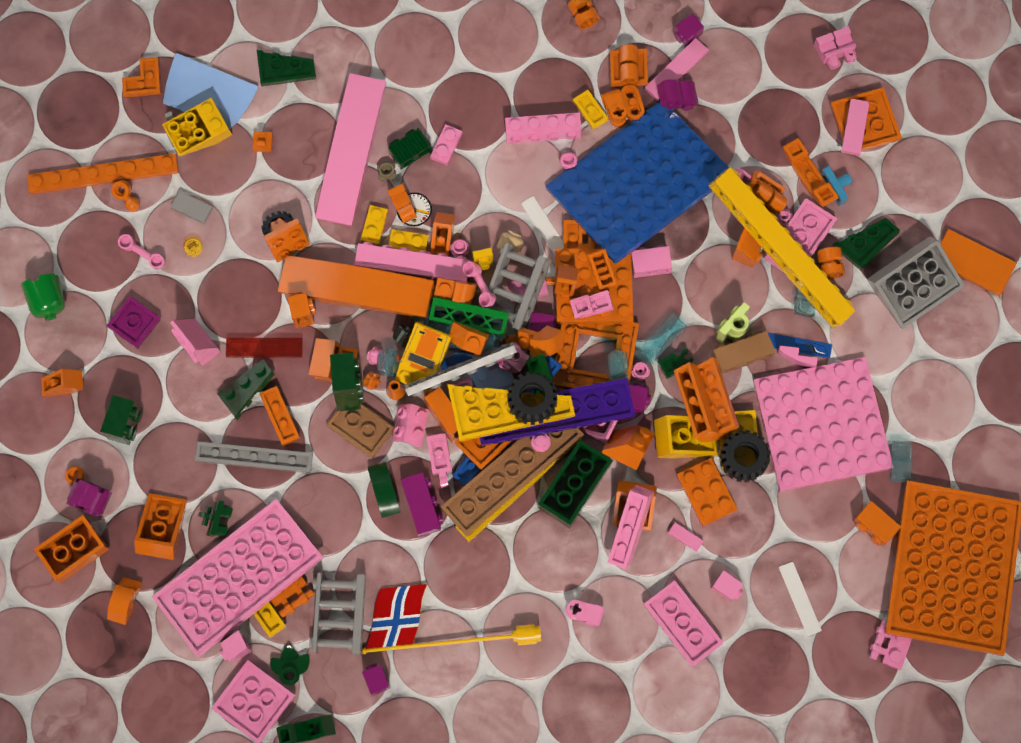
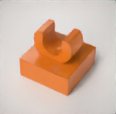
(262, 141)

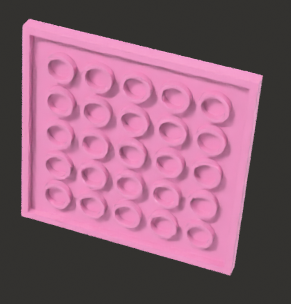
(822, 424)

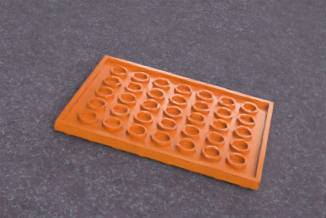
(954, 568)

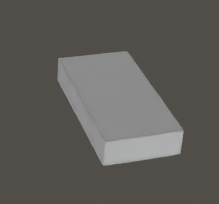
(191, 207)

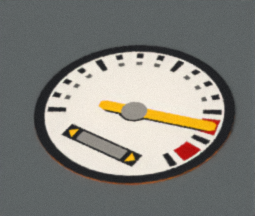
(422, 208)

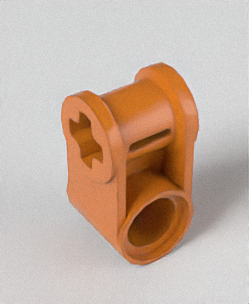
(614, 105)

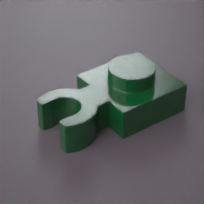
(673, 362)

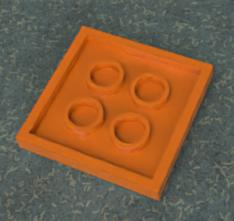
(880, 122)

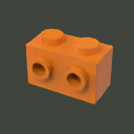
(301, 309)

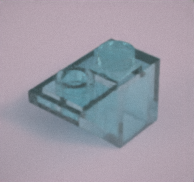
(617, 365)

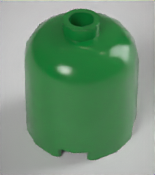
(44, 296)

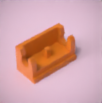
(320, 363)

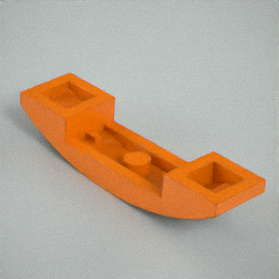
(808, 173)

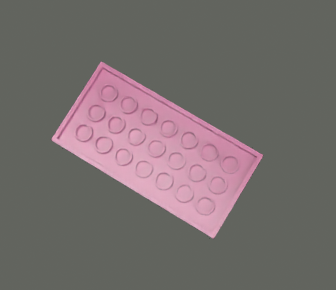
(237, 578)

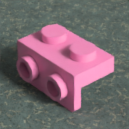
(410, 424)

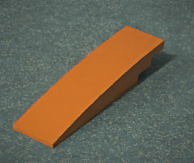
(356, 286)

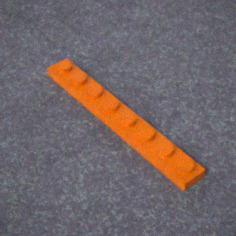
(102, 174)

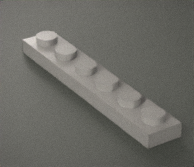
(453, 373)
(254, 457)

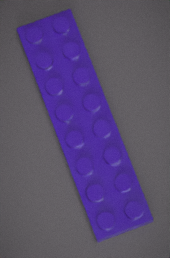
(591, 405)

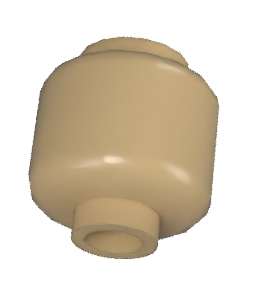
(511, 238)

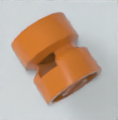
(831, 262)

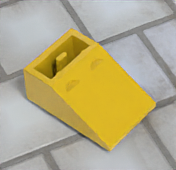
(197, 128)

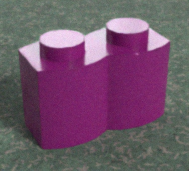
(677, 94)

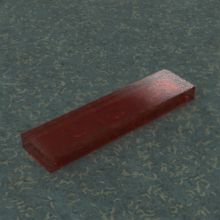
(264, 347)

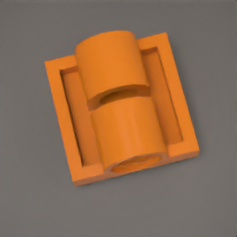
(629, 66)
(769, 192)

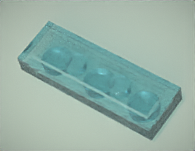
(660, 340)

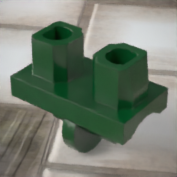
(215, 527)

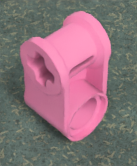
(589, 613)

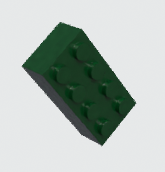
(574, 484)

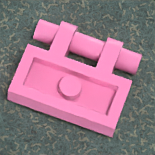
(896, 649)

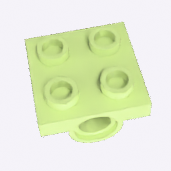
(737, 318)

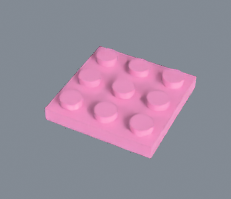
(253, 702)

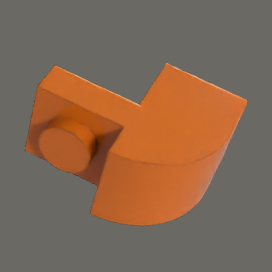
(457, 291)
(546, 341)
(122, 600)

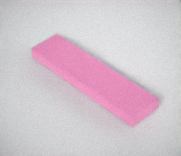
(678, 66)

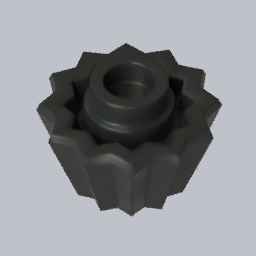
(402, 334)

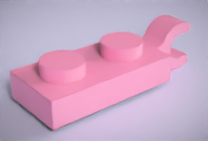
(439, 457)

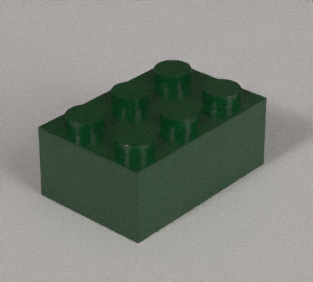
(346, 381)

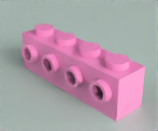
(543, 128)

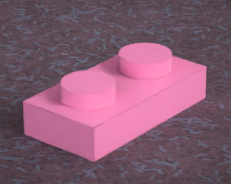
(446, 145)

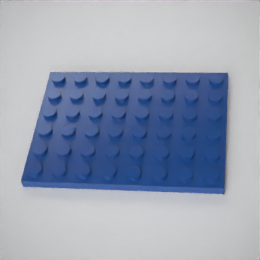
(638, 181)

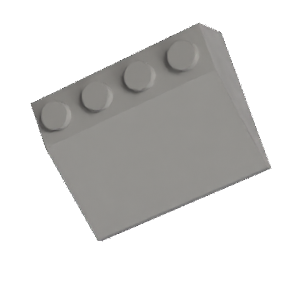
(916, 282)

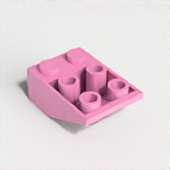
(194, 340)

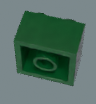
(121, 420)

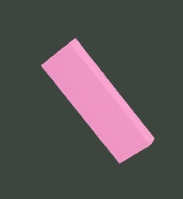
(855, 127)

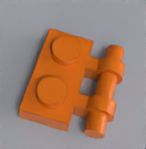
(573, 236)
(295, 587)

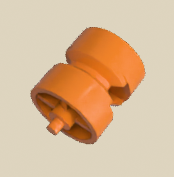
(584, 13)

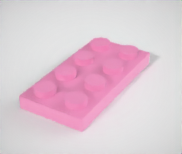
(808, 227)
(683, 623)

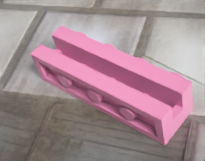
(630, 526)

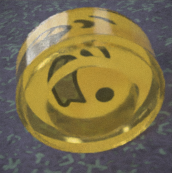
(192, 246)

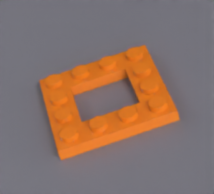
(572, 378)

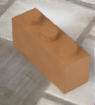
(743, 351)

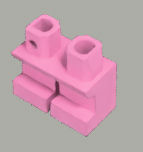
(834, 46)

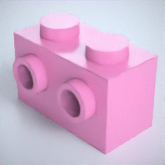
(651, 261)

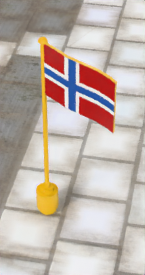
(398, 619)

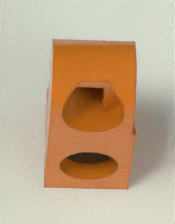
(402, 203)

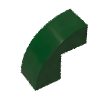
(383, 490)
(306, 730)

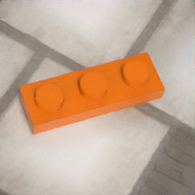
(279, 416)

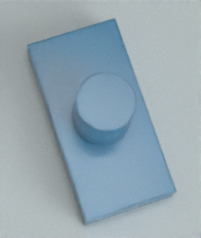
(837, 184)

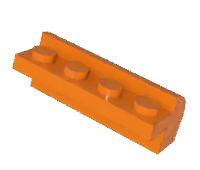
(706, 400)

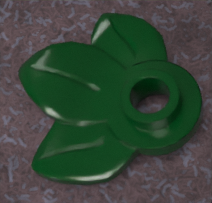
(290, 662)

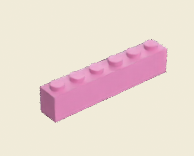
(410, 263)

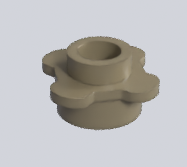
(382, 167)

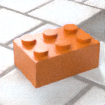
(71, 549)

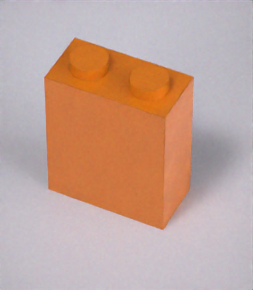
(442, 411)

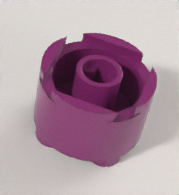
(88, 496)

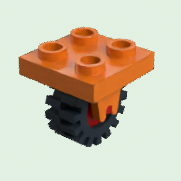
(283, 235)

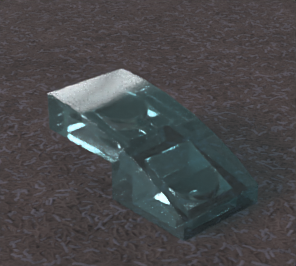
(901, 461)

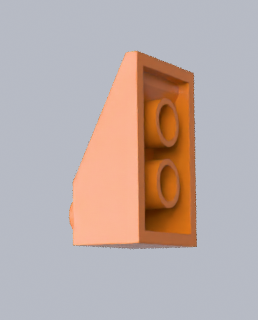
(160, 526)

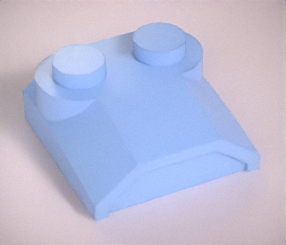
(492, 377)

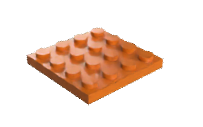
(620, 294)

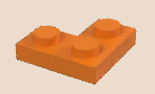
(147, 83)

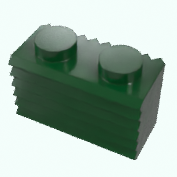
(409, 148)

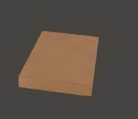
(362, 429)

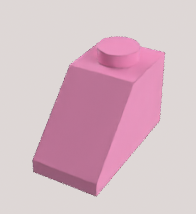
(235, 647)

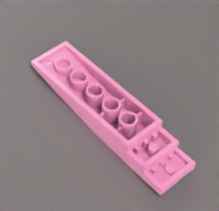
(351, 149)

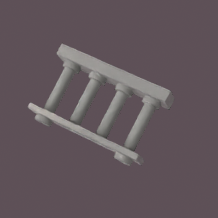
(533, 283)
(355, 624)

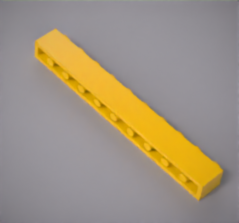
(781, 247)

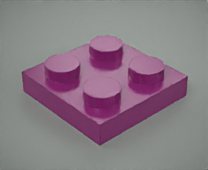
(133, 322)

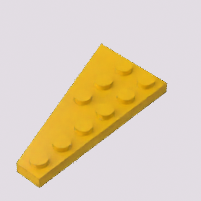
(487, 412)

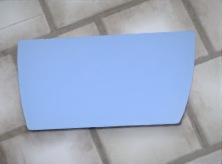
(195, 82)

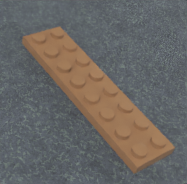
(504, 479)

